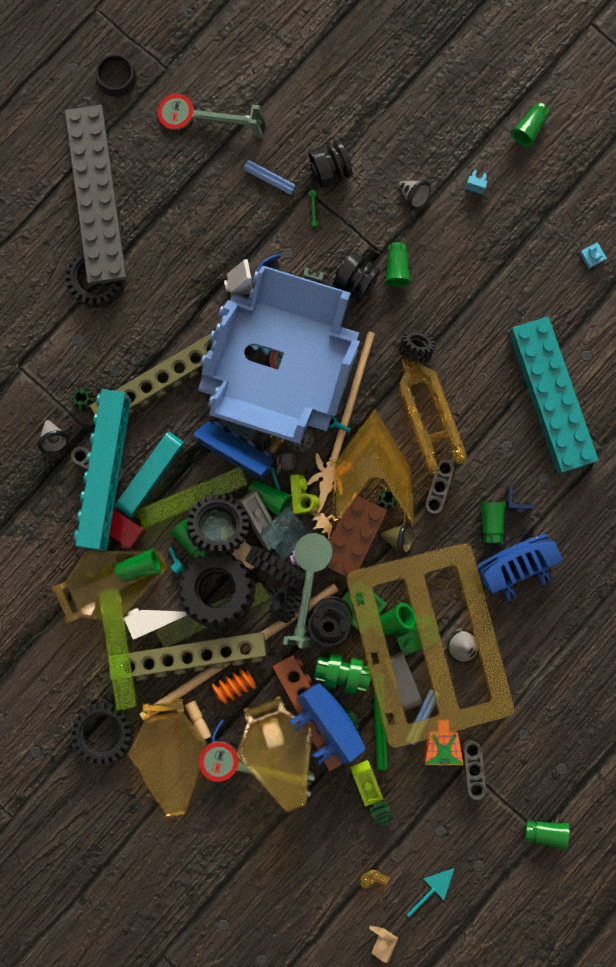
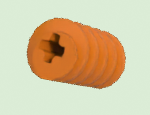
(234, 686)

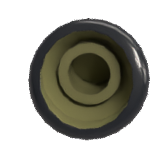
(400, 538)

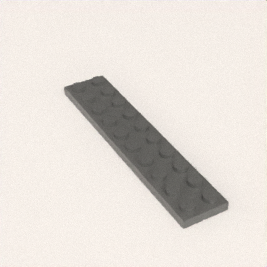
(95, 195)

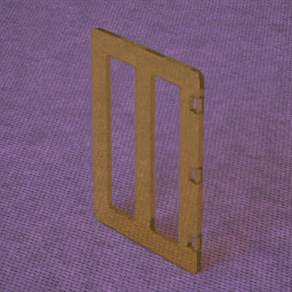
(450, 716)

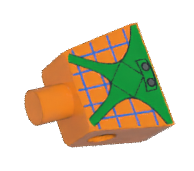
(443, 750)

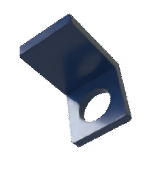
(518, 508)

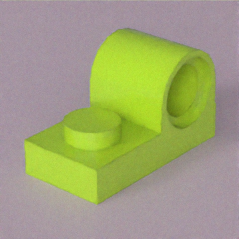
(299, 496)
(366, 783)

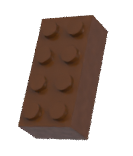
(354, 535)

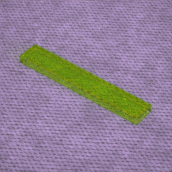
(187, 498)
(187, 626)
(117, 649)

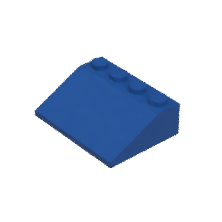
(235, 450)

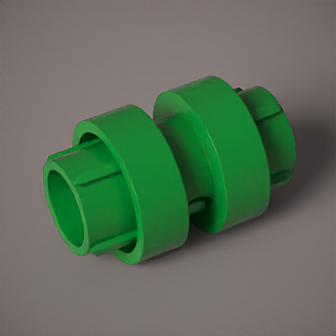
(335, 672)

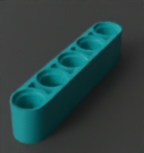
(149, 475)

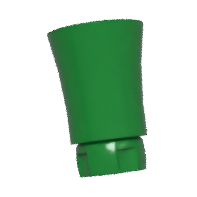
(530, 125)
(397, 266)
(272, 498)
(493, 521)
(181, 534)
(139, 566)
(398, 619)
(548, 834)

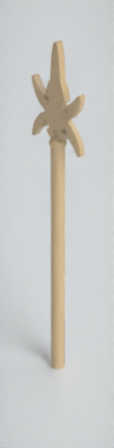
(327, 473)

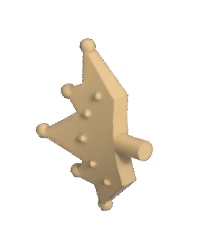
(322, 522)

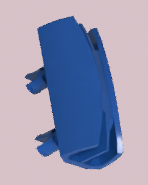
(519, 563)
(331, 722)

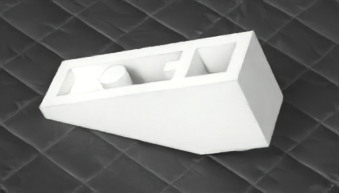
(239, 279)
(147, 621)

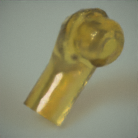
(275, 445)
(373, 876)

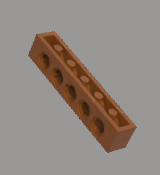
(282, 670)

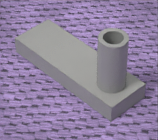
(257, 514)

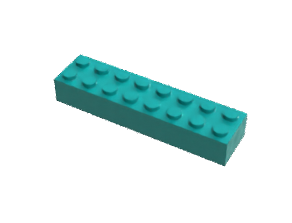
(553, 395)
(103, 470)

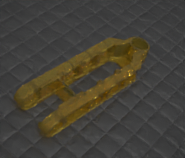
(416, 374)

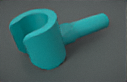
(336, 424)
(177, 567)

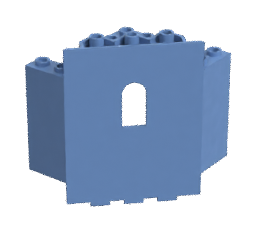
(294, 319)

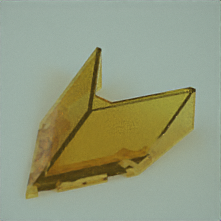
(376, 456)

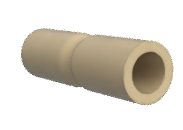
(196, 717)

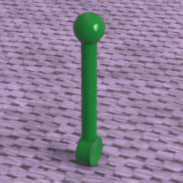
(312, 194)

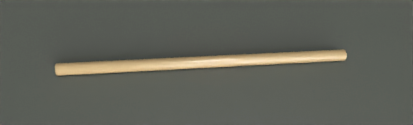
(209, 672)

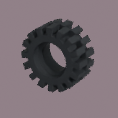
(416, 347)
(285, 603)

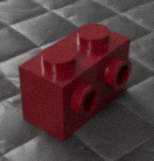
(125, 531)

